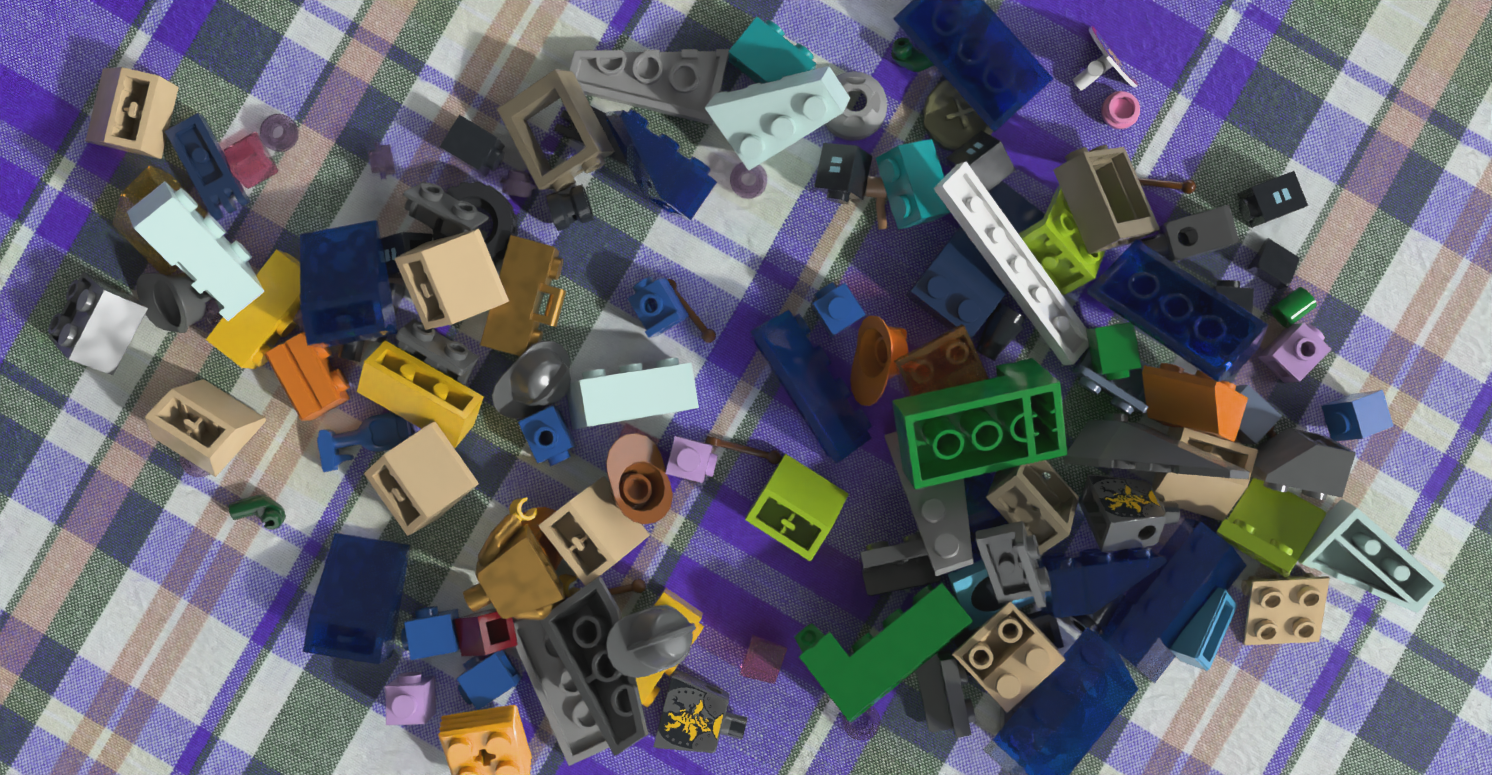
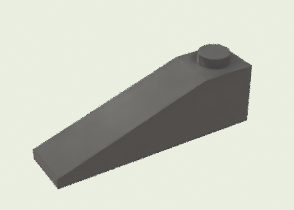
(1139, 447)
(580, 636)

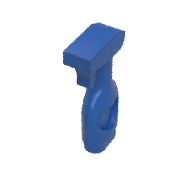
(375, 433)

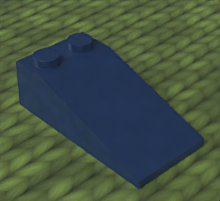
(959, 281)

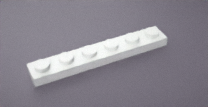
(1013, 263)

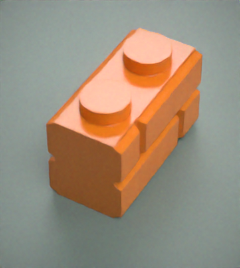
(308, 377)

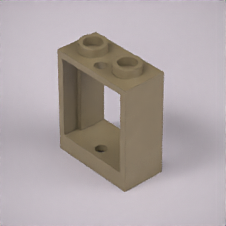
(536, 98)
(1105, 198)
(1022, 486)

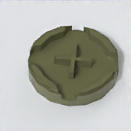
(950, 118)

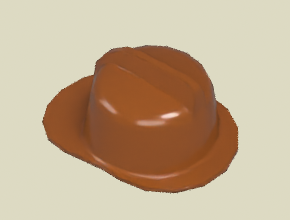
(638, 479)

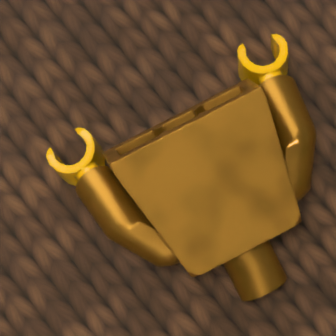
(517, 572)

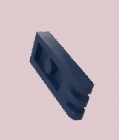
(206, 165)

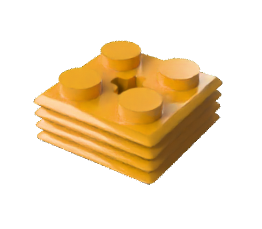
(485, 742)

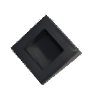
(1274, 264)

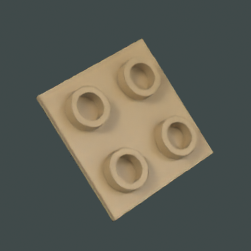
(1284, 609)

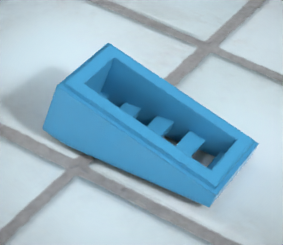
(1203, 635)

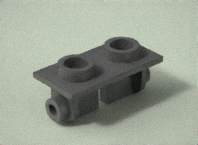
(430, 203)

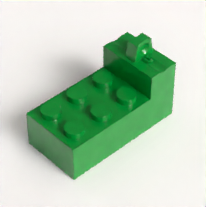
(981, 425)
(889, 657)

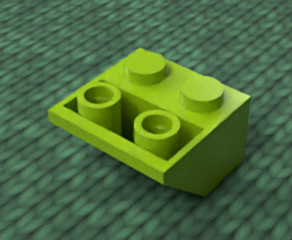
(797, 507)

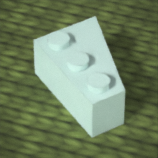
(777, 113)
(197, 247)
(631, 393)
(1364, 555)

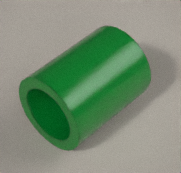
(1293, 307)

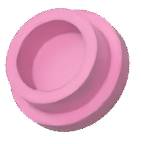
(1120, 110)

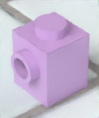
(1295, 352)
(691, 459)
(410, 699)

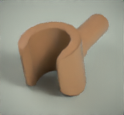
(876, 189)

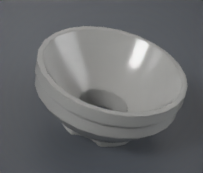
(862, 123)

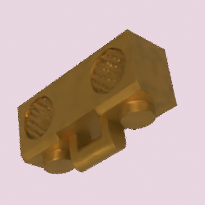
(525, 278)

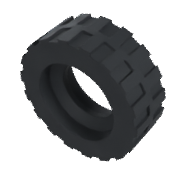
(496, 205)

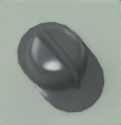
(171, 300)
(533, 380)
(649, 641)

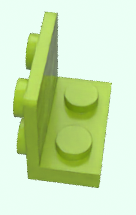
(1060, 247)
(1271, 526)

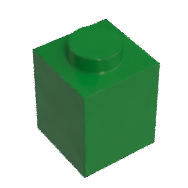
(1114, 350)

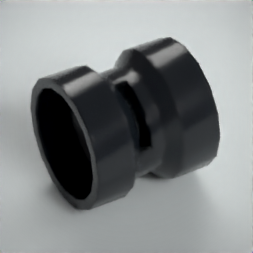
(570, 207)

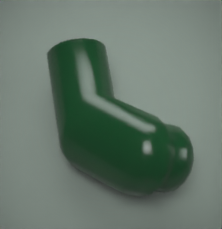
(909, 56)
(262, 507)

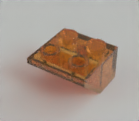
(940, 364)

